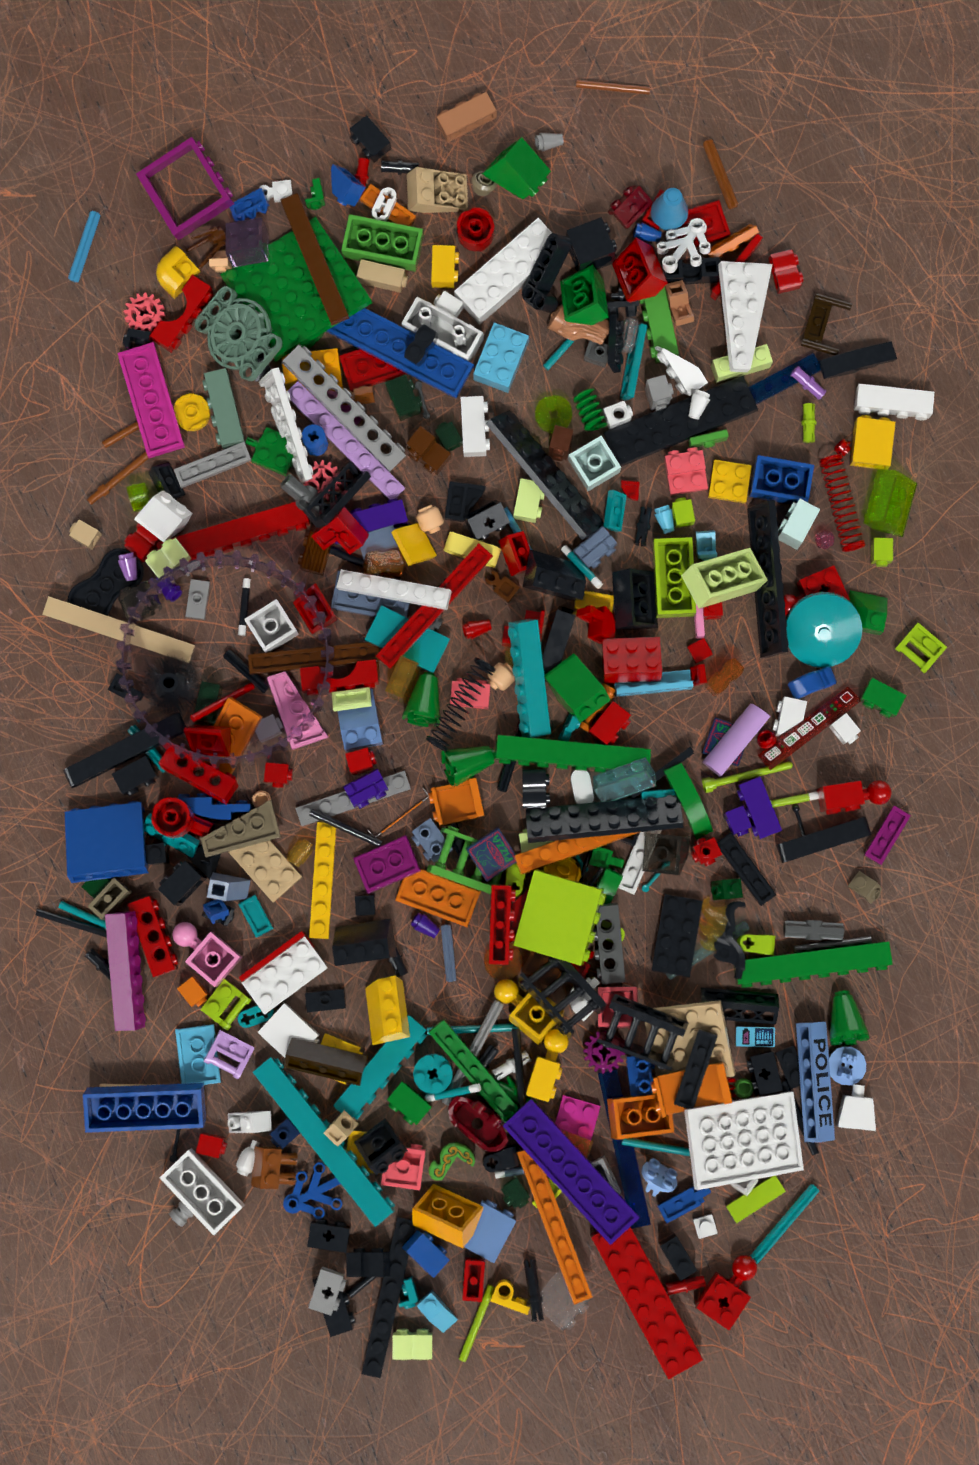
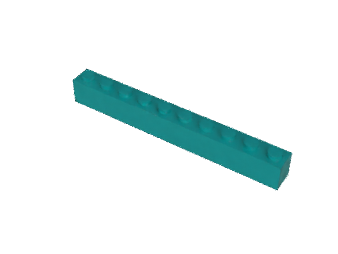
(312, 1127)

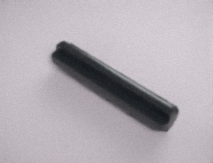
(243, 668)

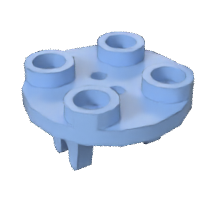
(844, 1074)
(658, 1177)

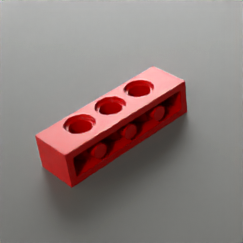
(221, 791)
(164, 942)

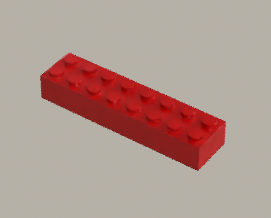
(648, 1302)

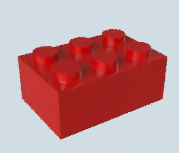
(631, 660)

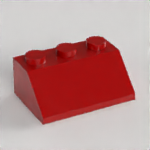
(639, 271)

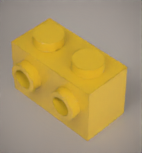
(443, 266)

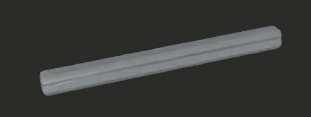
(477, 1044)

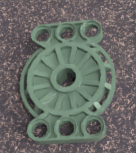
(225, 340)

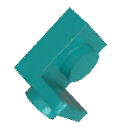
(409, 1290)

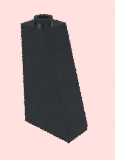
(558, 638)

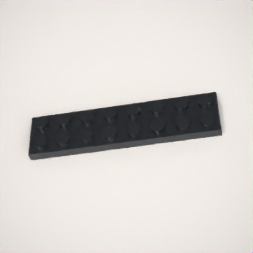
(673, 425)
(545, 474)
(769, 597)
(603, 818)

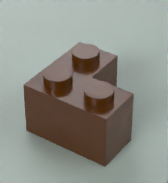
(424, 448)

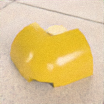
(174, 271)

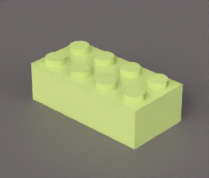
(724, 578)

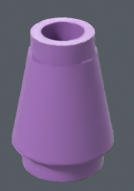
(128, 566)

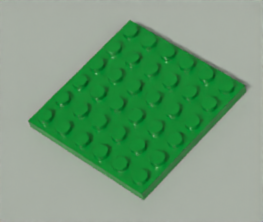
(289, 293)

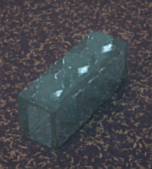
(624, 780)

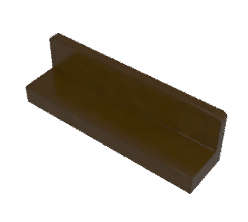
(325, 1061)

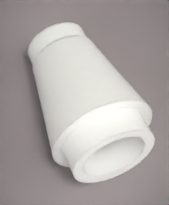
(698, 404)

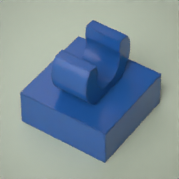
(216, 910)

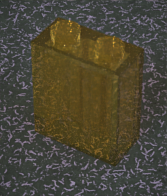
(402, 679)

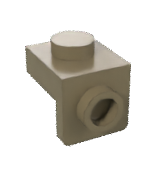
(865, 887)

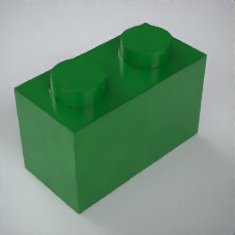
(882, 698)
(409, 1103)

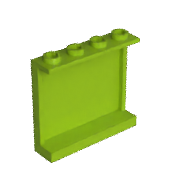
(559, 917)

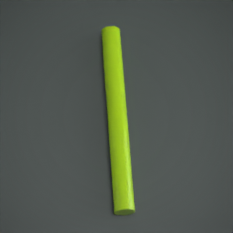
(476, 1323)

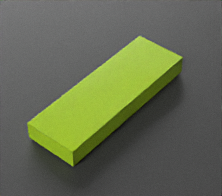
(757, 1198)

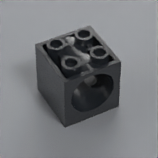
(591, 245)

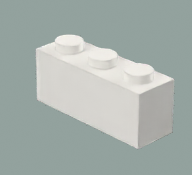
(474, 426)

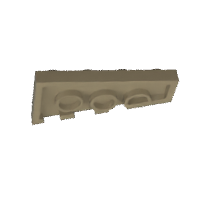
(250, 829)

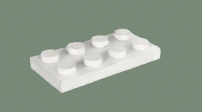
(284, 975)

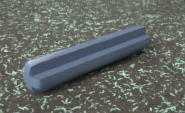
(448, 953)

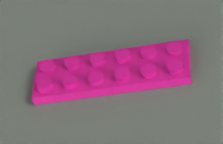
(151, 400)

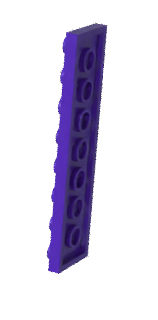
(571, 1171)

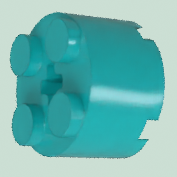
(423, 1079)

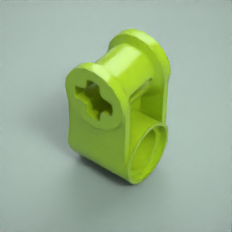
(514, 877)
(759, 943)

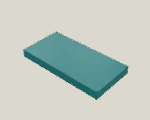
(425, 651)

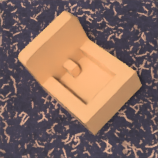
(220, 262)

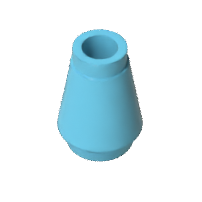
(665, 518)

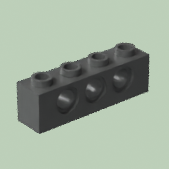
(615, 973)

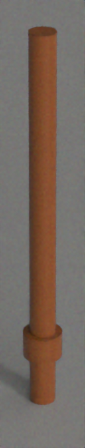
(103, 490)

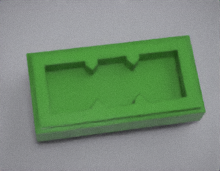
(708, 440)

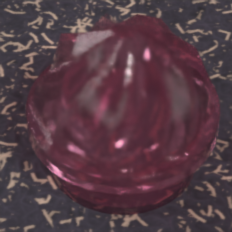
(825, 539)

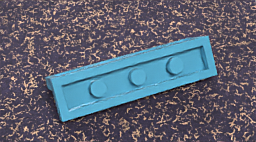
(669, 682)

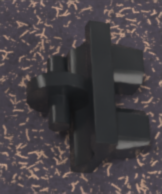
(630, 307)

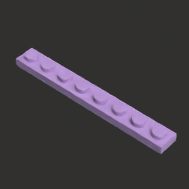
(345, 441)

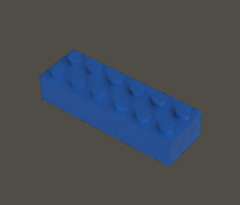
(144, 1107)

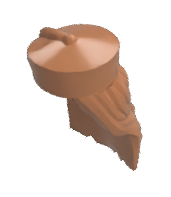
(574, 331)

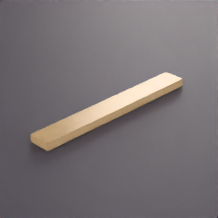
(111, 627)

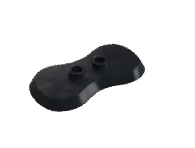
(104, 586)

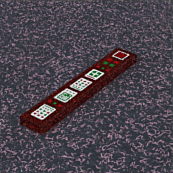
(809, 728)

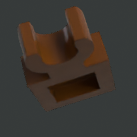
(504, 588)

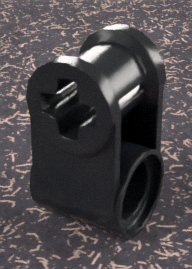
(505, 1158)

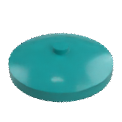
(823, 629)

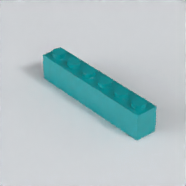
(529, 678)
(378, 1069)

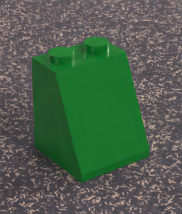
(518, 170)
(576, 688)

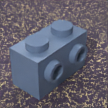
(431, 840)

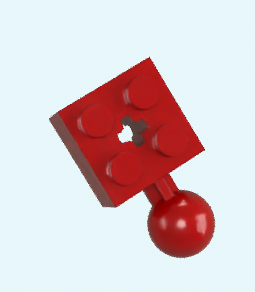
(826, 579)
(852, 796)
(718, 1287)

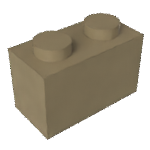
(110, 898)

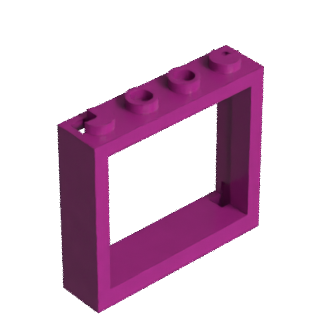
(203, 216)

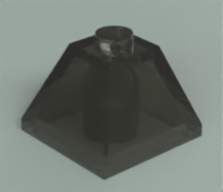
(665, 853)

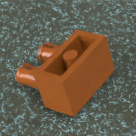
(266, 1168)

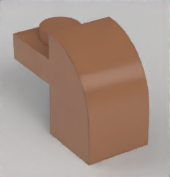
(679, 303)

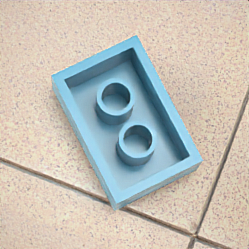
(501, 357)

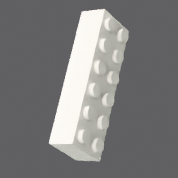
(503, 273)

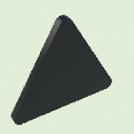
(205, 865)

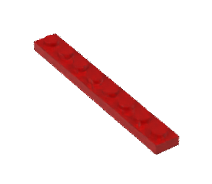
(425, 615)

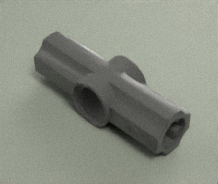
(300, 492)
(813, 930)

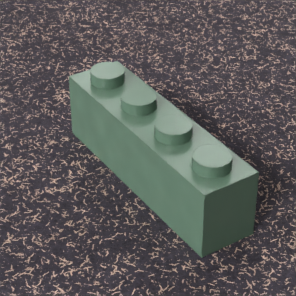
(224, 408)

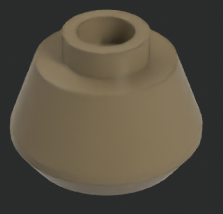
(481, 185)

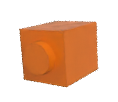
(193, 992)

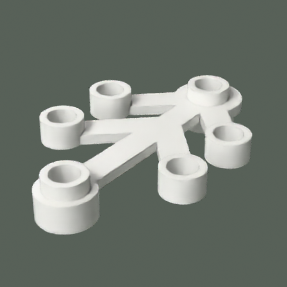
(695, 229)

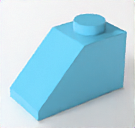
(436, 1311)

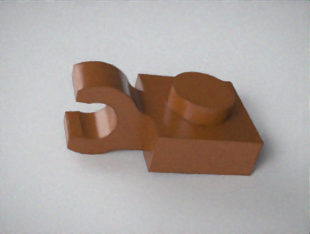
(362, 394)

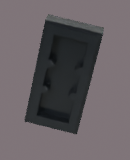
(325, 1000)

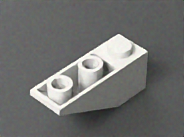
(684, 373)

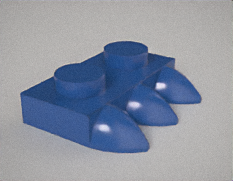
(250, 205)

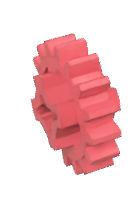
(146, 306)
(317, 477)

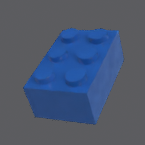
(781, 480)

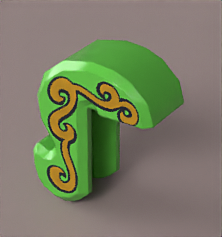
(447, 1156)

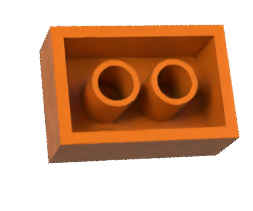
(637, 1117)

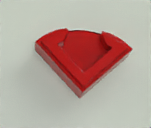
(631, 489)

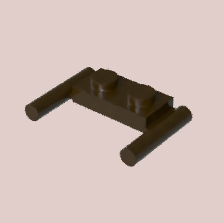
(818, 320)

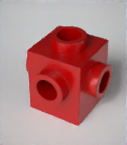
(712, 848)

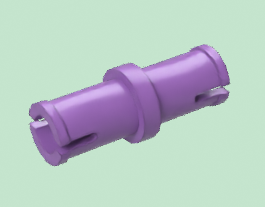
(808, 382)

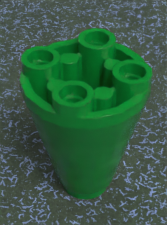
(846, 1021)

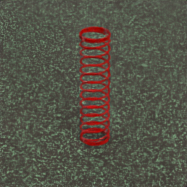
(823, 463)

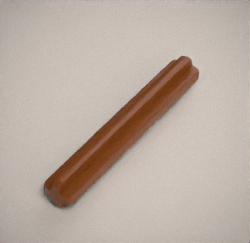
(720, 174)

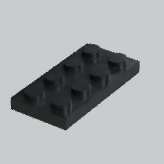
(677, 935)

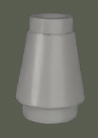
(547, 141)

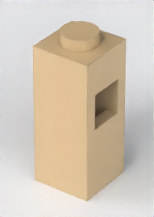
(382, 276)

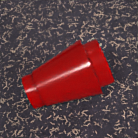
(476, 628)

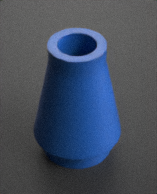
(646, 233)

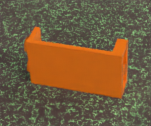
(713, 1089)

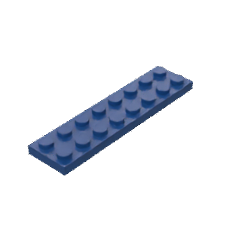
(388, 343)

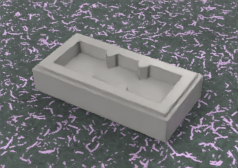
(197, 599)

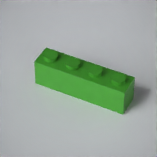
(659, 324)

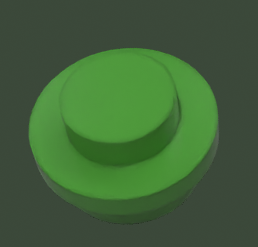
(743, 1088)

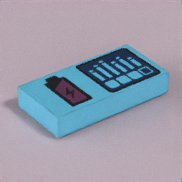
(755, 1036)

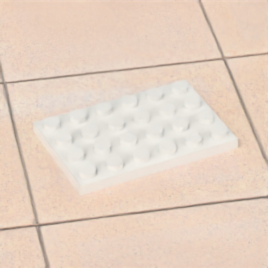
(743, 1140)

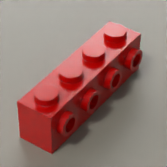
(500, 925)

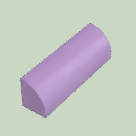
(736, 739)

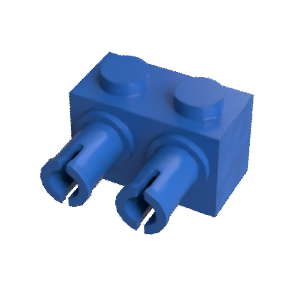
(639, 1076)

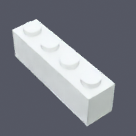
(894, 401)

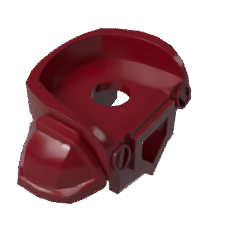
(492, 1134)

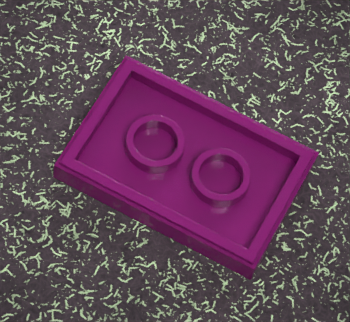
(387, 864)

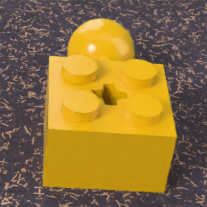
(522, 1017)
(547, 1069)

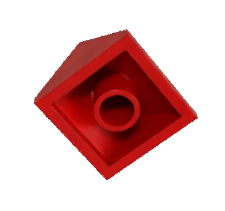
(322, 606)
(209, 739)

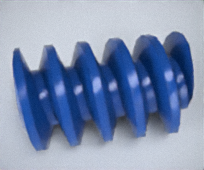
(314, 440)

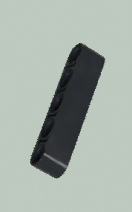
(823, 839)

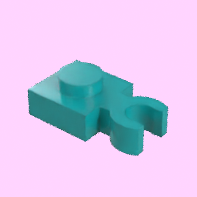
(569, 726)

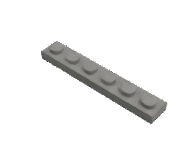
(341, 803)

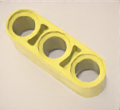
(462, 545)

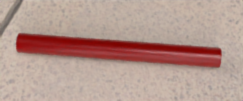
(221, 702)

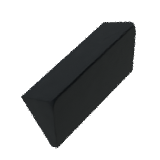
(166, 480)

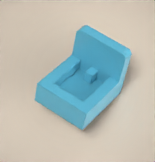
(706, 545)

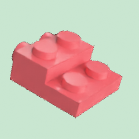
(686, 471)
(408, 1171)

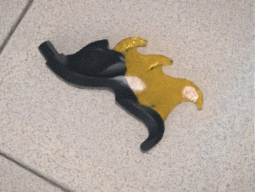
(720, 932)

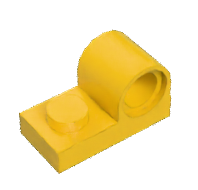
(518, 1304)

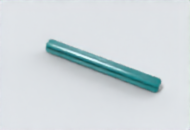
(785, 1222)

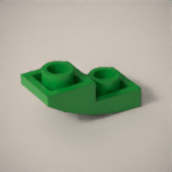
(610, 882)

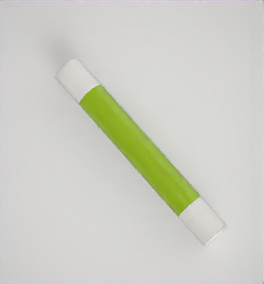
(794, 799)

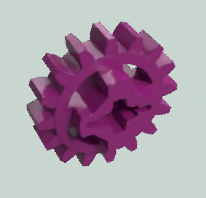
(595, 1052)

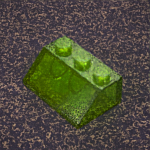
(890, 502)

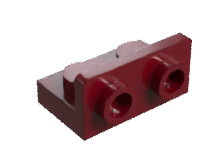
(630, 205)

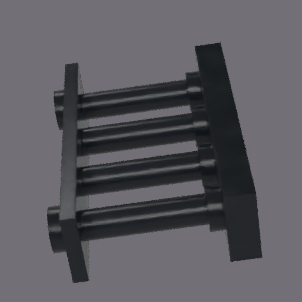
(581, 988)
(649, 1015)

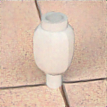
(246, 1159)

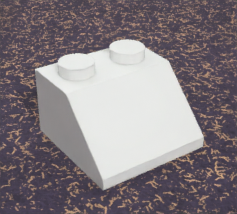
(164, 516)

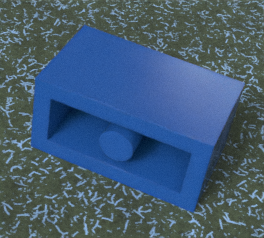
(425, 1253)

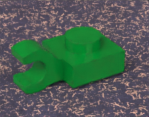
(603, 857)

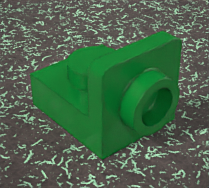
(317, 199)

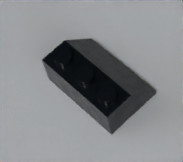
(554, 576)
(634, 599)
(364, 942)

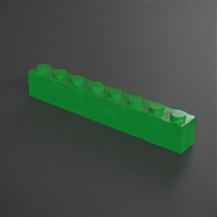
(565, 753)
(816, 962)

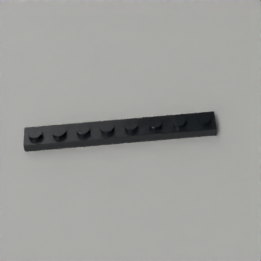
(387, 1300)

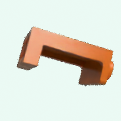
(456, 803)

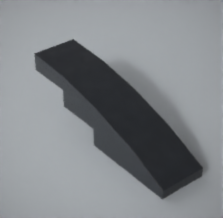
(857, 360)

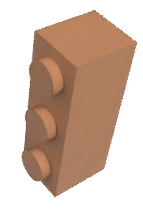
(466, 116)

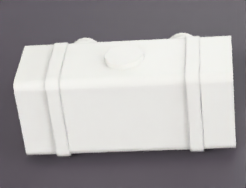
(452, 332)

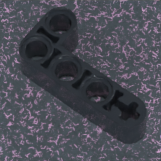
(545, 272)

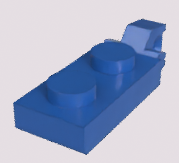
(682, 1203)

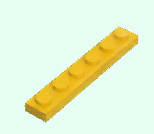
(322, 881)

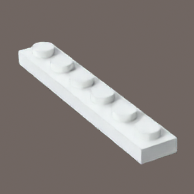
(394, 589)

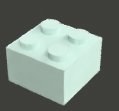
(594, 463)
(800, 519)

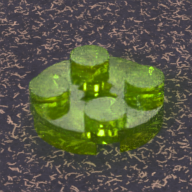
(551, 404)

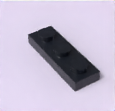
(615, 343)

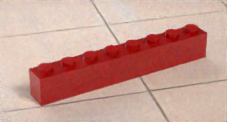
(243, 531)

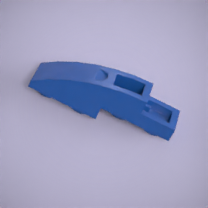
(204, 806)

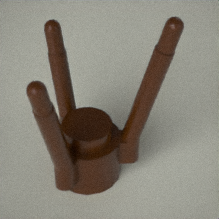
(216, 236)

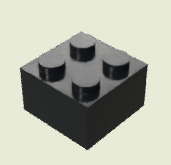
(181, 883)

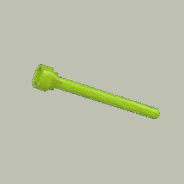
(711, 783)

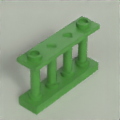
(457, 874)

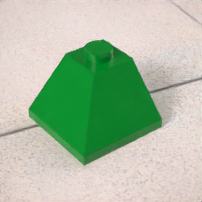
(871, 610)

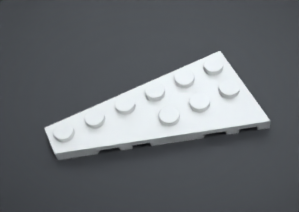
(743, 301)
(285, 421)

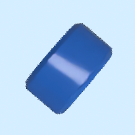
(812, 682)

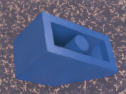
(345, 186)

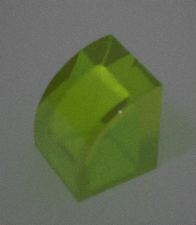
(138, 496)

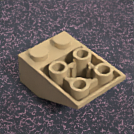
(436, 191)

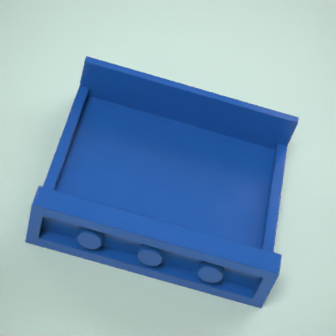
(105, 842)

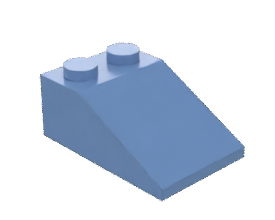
(360, 727)

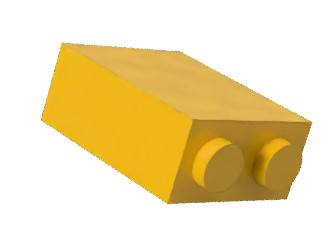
(872, 442)

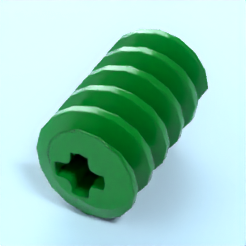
(589, 410)

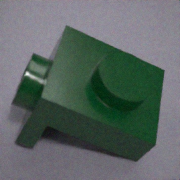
(726, 889)

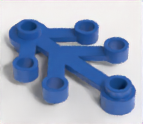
(314, 1193)

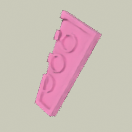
(291, 708)

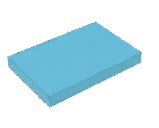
(192, 1048)

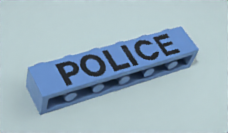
(815, 1082)

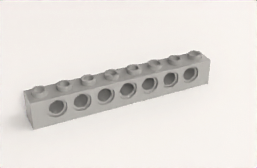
(302, 354)

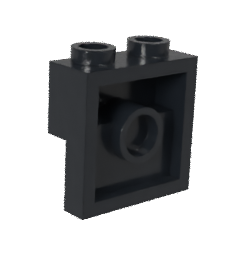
(381, 1147)

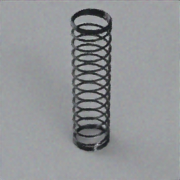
(484, 666)

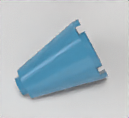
(669, 210)

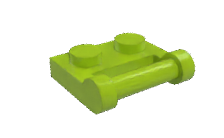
(924, 642)
(221, 1000)

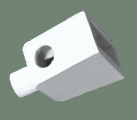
(856, 1111)

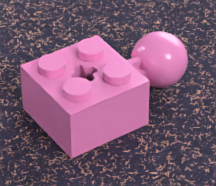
(186, 935)

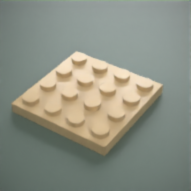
(702, 1016)

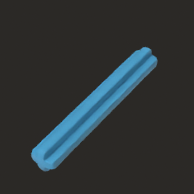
(84, 246)

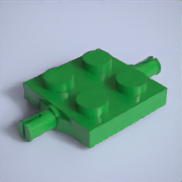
(271, 452)

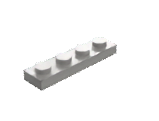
(212, 465)

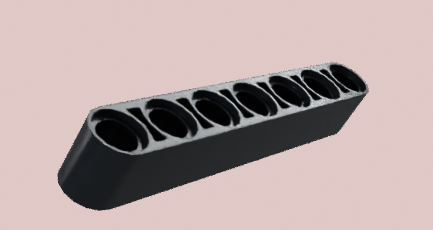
(122, 751)

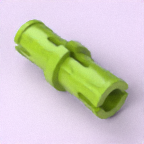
(809, 422)

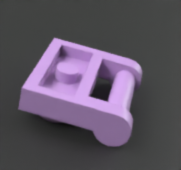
(231, 1048)

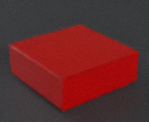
(699, 650)
(698, 674)

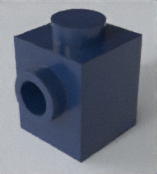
(284, 1134)

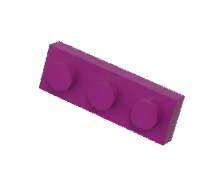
(887, 835)

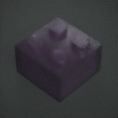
(247, 242)

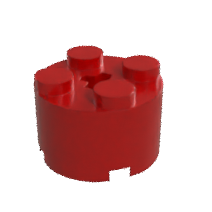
(478, 239)
(183, 817)

